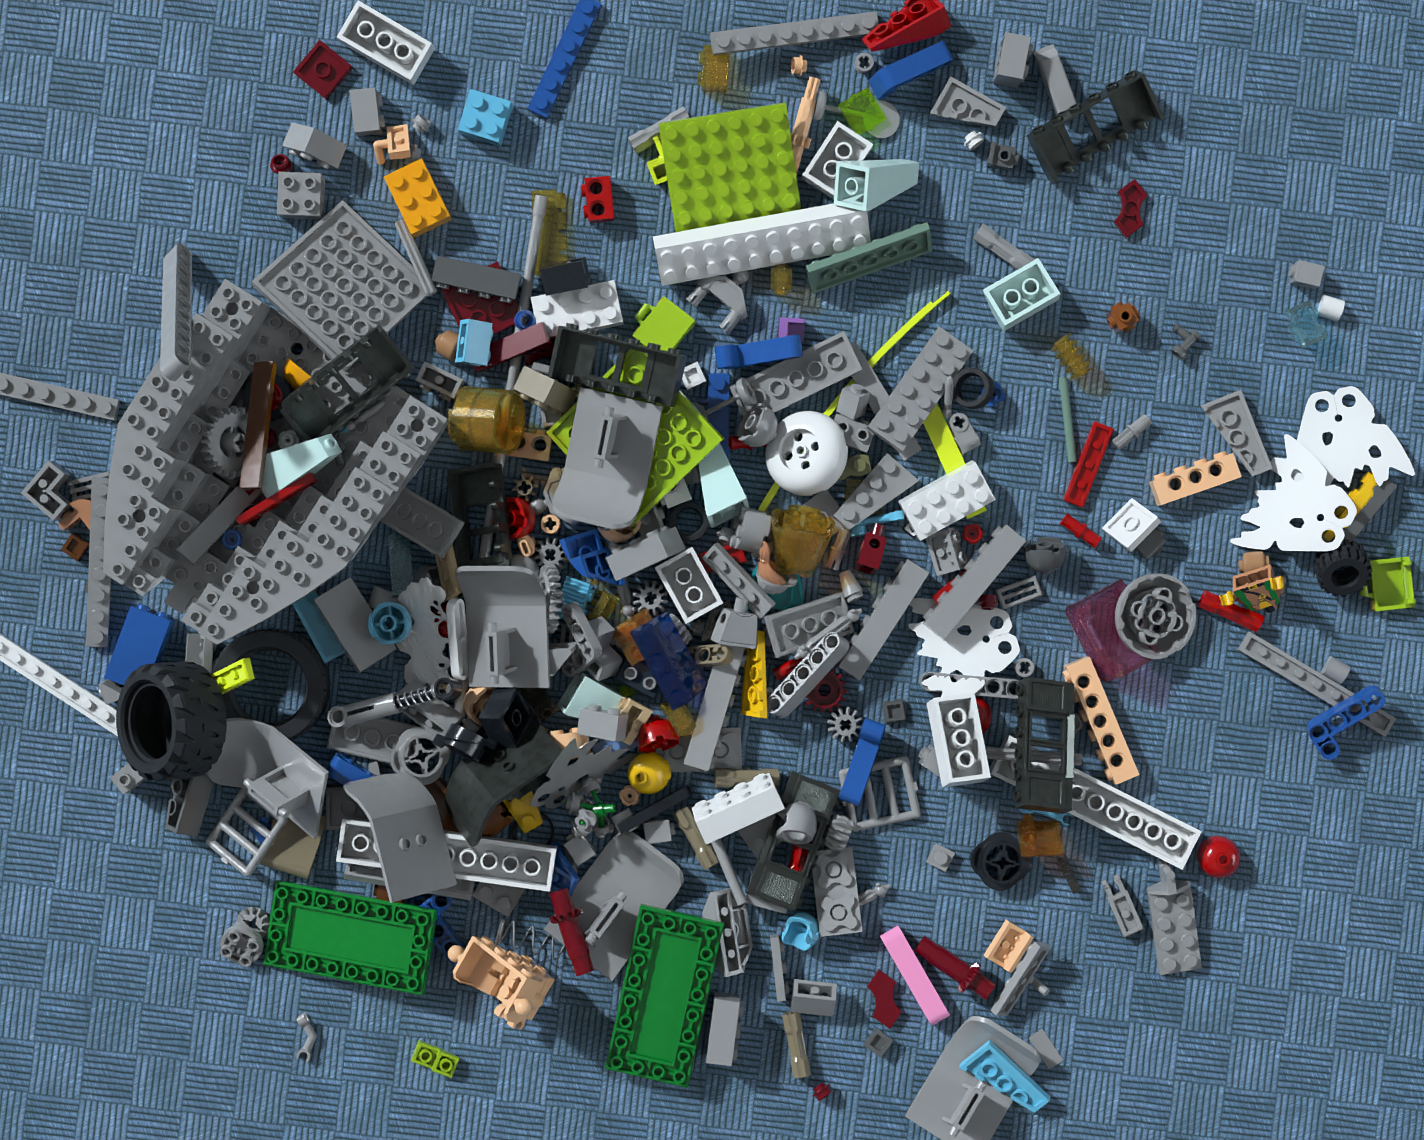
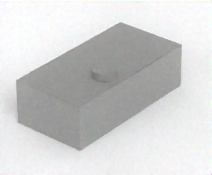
(347, 618)

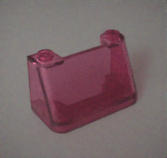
(1096, 630)

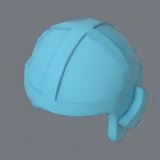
(801, 931)

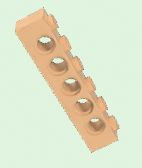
(1126, 768)

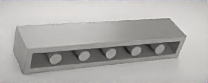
(974, 581)
(883, 618)
(712, 712)

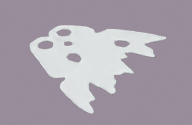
(1350, 439)
(1297, 500)
(965, 652)

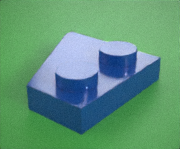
(564, 873)

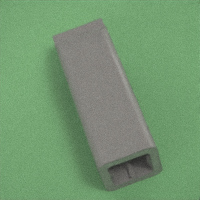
(1054, 79)

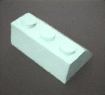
(1021, 294)

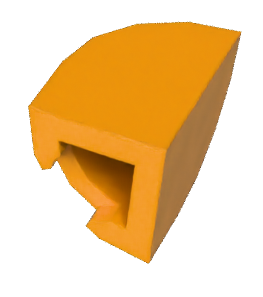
(294, 374)

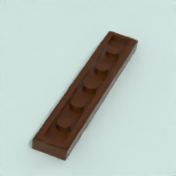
(258, 425)

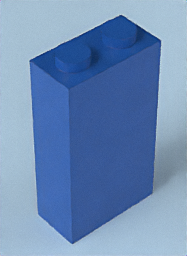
(139, 642)

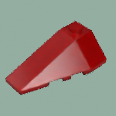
(912, 23)

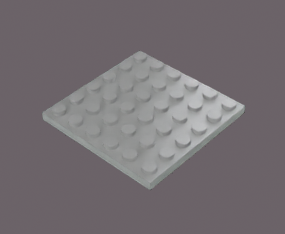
(341, 282)

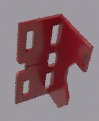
(532, 357)

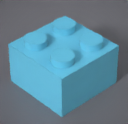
(485, 117)

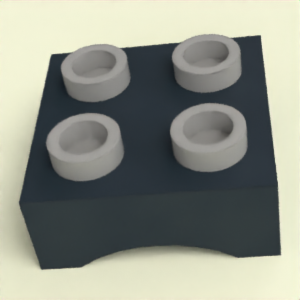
(637, 678)

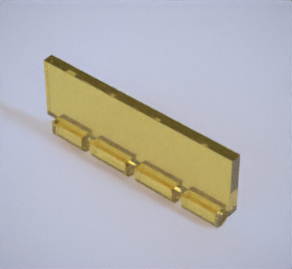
(551, 240)

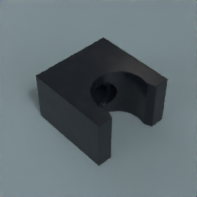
(565, 276)

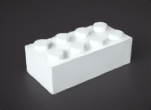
(385, 42)
(587, 307)
(946, 500)
(958, 740)
(737, 808)

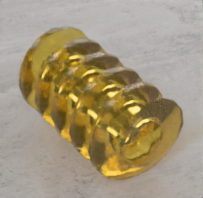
(1071, 357)

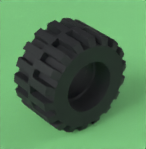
(1347, 580)

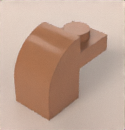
(72, 518)

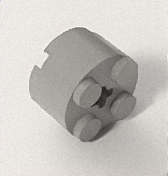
(750, 529)

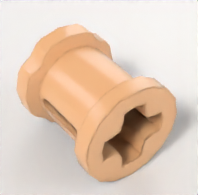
(545, 519)

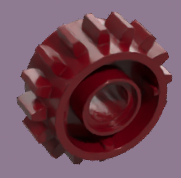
(832, 697)

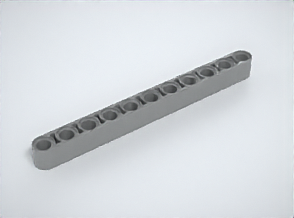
(176, 312)

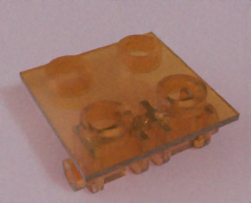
(624, 638)
(1039, 837)

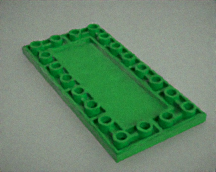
(350, 937)
(664, 995)

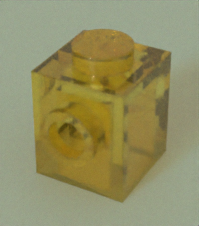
(781, 279)

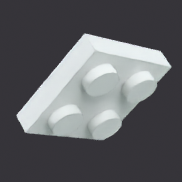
(1131, 525)

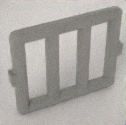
(895, 815)
(223, 825)

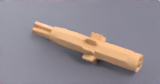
(803, 121)

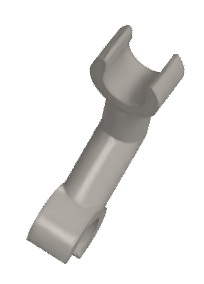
(304, 1022)

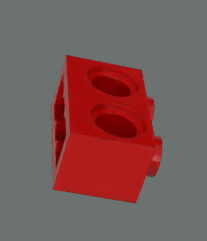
(602, 199)

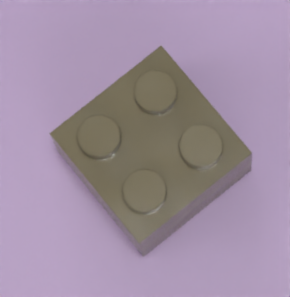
(544, 391)

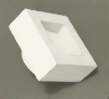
(693, 376)

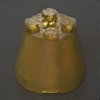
(799, 539)

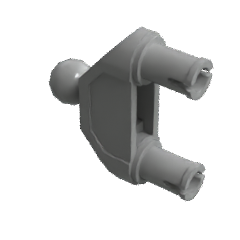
(727, 292)
(551, 486)

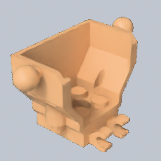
(504, 975)

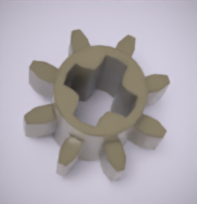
(529, 491)

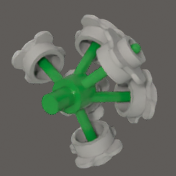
(591, 816)

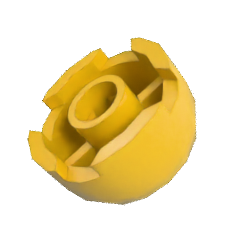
(649, 773)

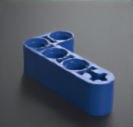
(909, 69)
(758, 352)
(1342, 709)
(862, 761)
(344, 770)
(449, 934)

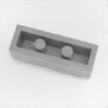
(432, 716)

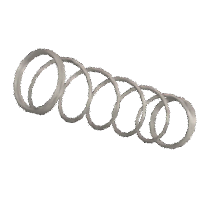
(499, 938)

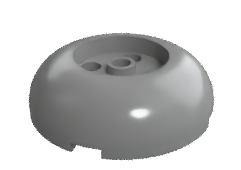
(1175, 623)

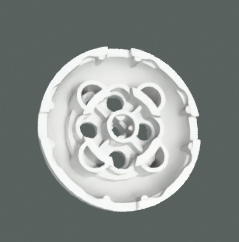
(825, 463)

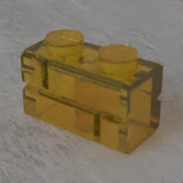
(714, 71)
(679, 719)

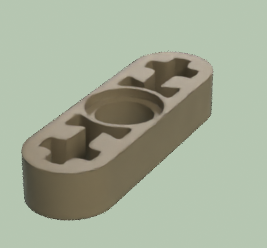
(712, 659)

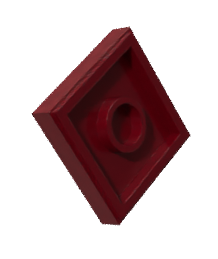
(323, 69)

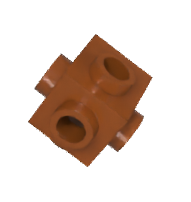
(1115, 320)

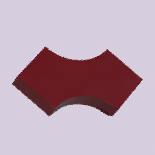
(1129, 216)
(885, 1009)

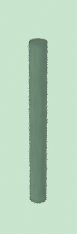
(1067, 419)

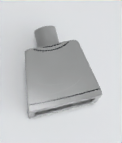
(736, 626)

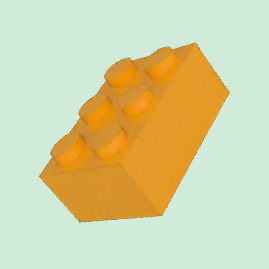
(417, 198)

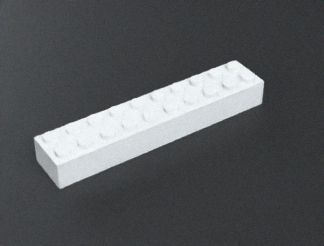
(759, 242)
(1116, 812)
(490, 861)

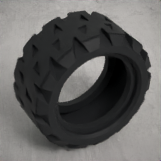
(196, 715)

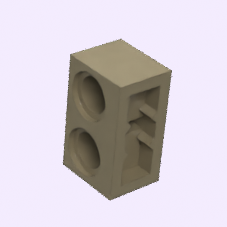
(529, 450)

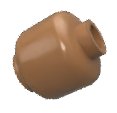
(447, 345)
(1253, 561)

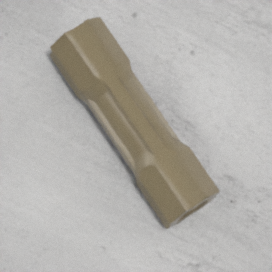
(730, 778)
(704, 852)
(796, 1044)

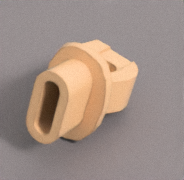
(526, 545)

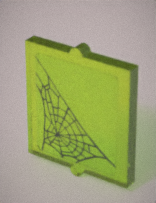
(862, 112)

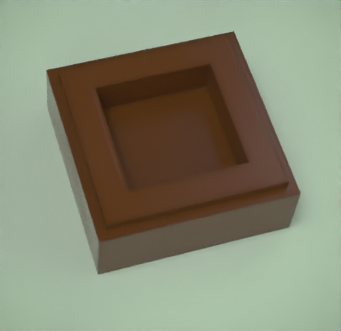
(75, 547)

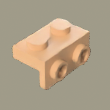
(1008, 946)

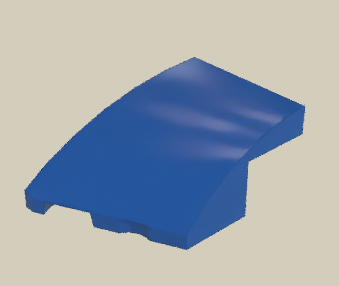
(589, 557)

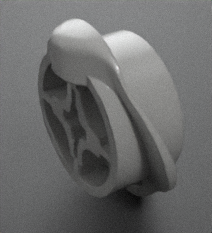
(399, 763)

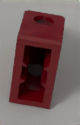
(868, 557)

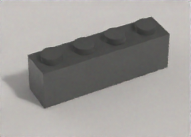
(476, 278)

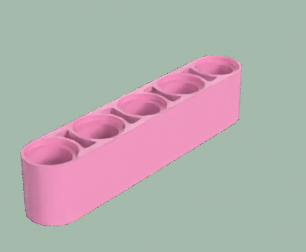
(914, 975)

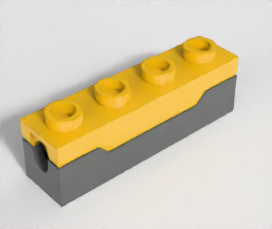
(1367, 500)

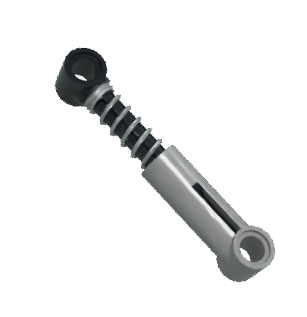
(392, 703)

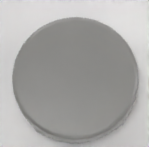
(241, 945)

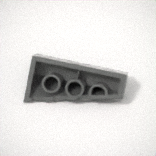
(188, 804)

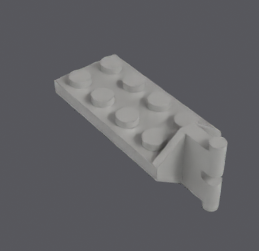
(1173, 923)

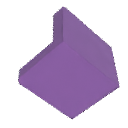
(791, 326)

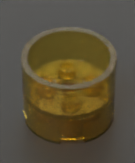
(487, 420)

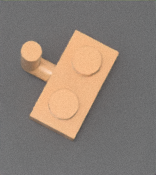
(396, 142)

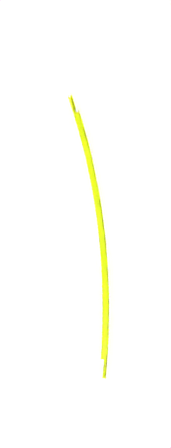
(880, 353)

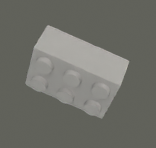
(645, 552)
(724, 1029)

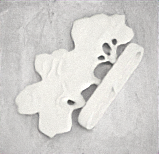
(424, 640)

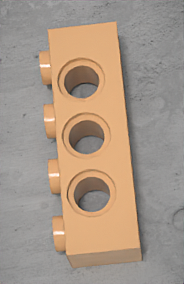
(1227, 472)

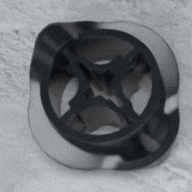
(465, 742)
(1000, 882)

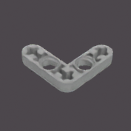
(588, 643)

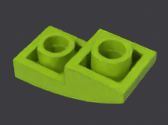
(435, 1058)

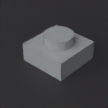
(940, 857)

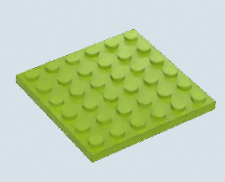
(729, 166)
(681, 441)

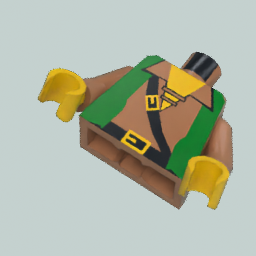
(1256, 589)

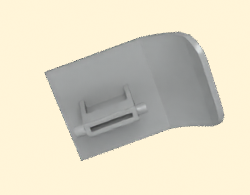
(607, 459)
(505, 626)
(272, 771)
(405, 834)
(611, 894)
(954, 1101)

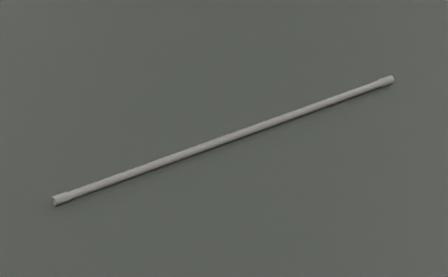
(538, 214)

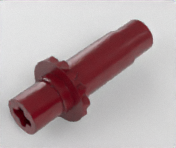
(569, 924)
(955, 968)

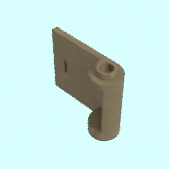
(294, 849)

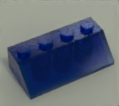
(669, 660)

